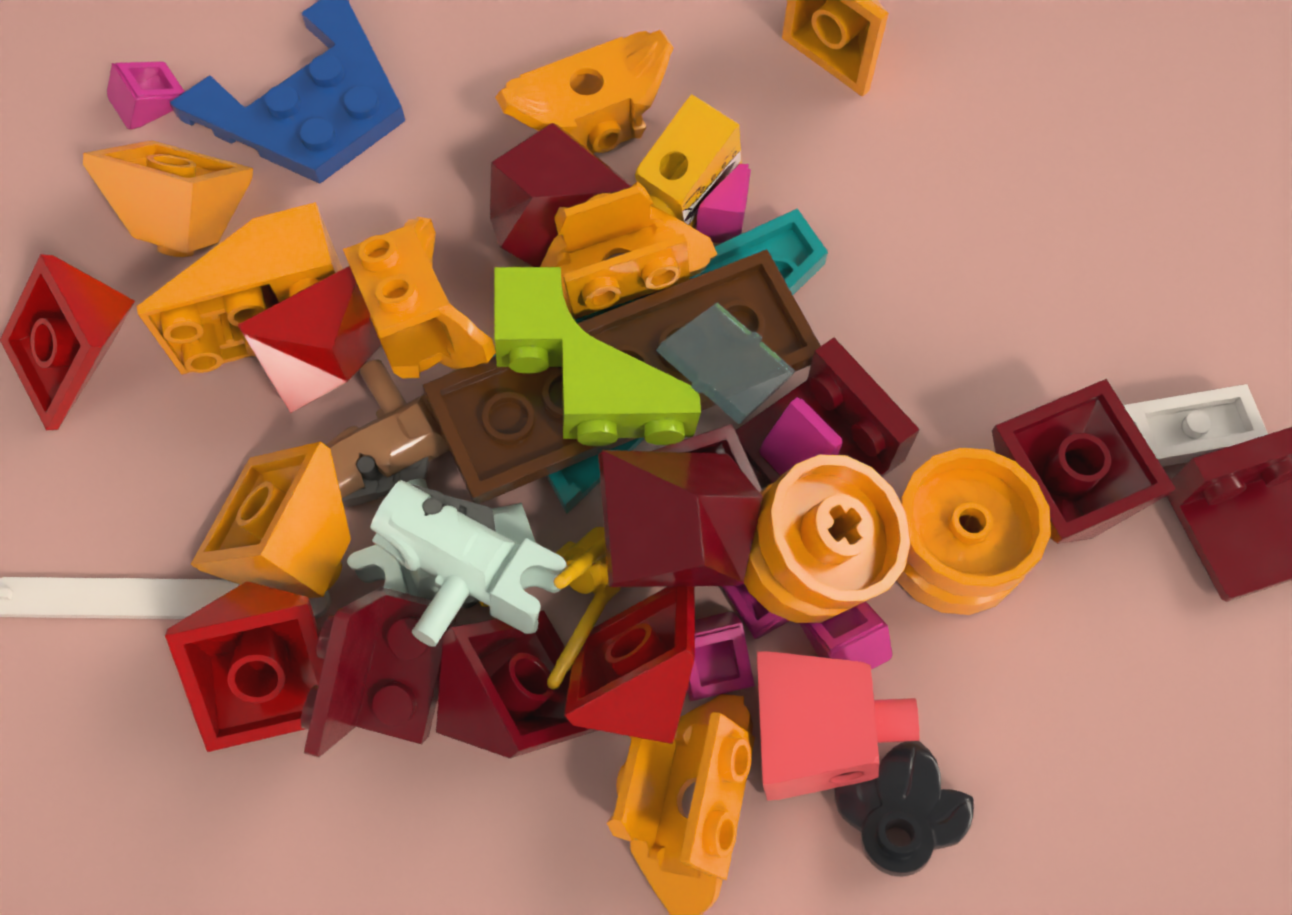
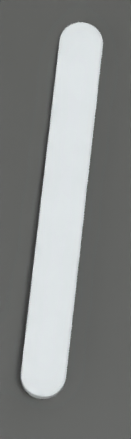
(116, 597)

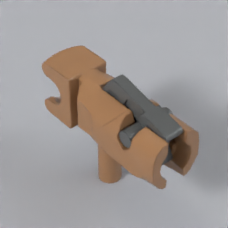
(388, 448)

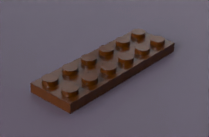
(510, 423)

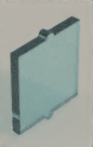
(726, 362)

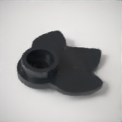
(910, 799)

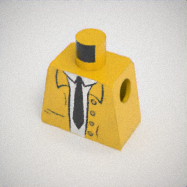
(690, 159)

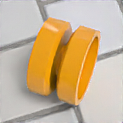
(972, 530)
(826, 540)

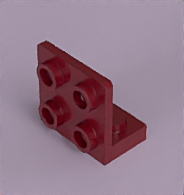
(851, 403)
(1240, 513)
(373, 672)

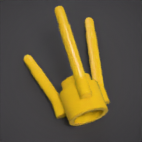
(584, 573)

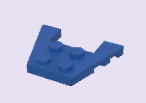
(317, 114)

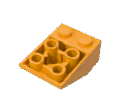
(243, 275)

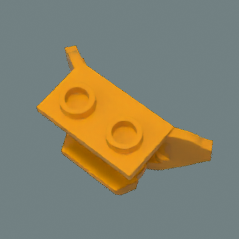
(593, 93)
(655, 244)
(409, 304)
(676, 853)

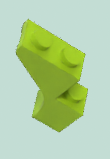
(602, 388)

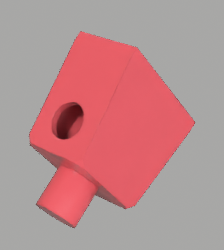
(824, 723)

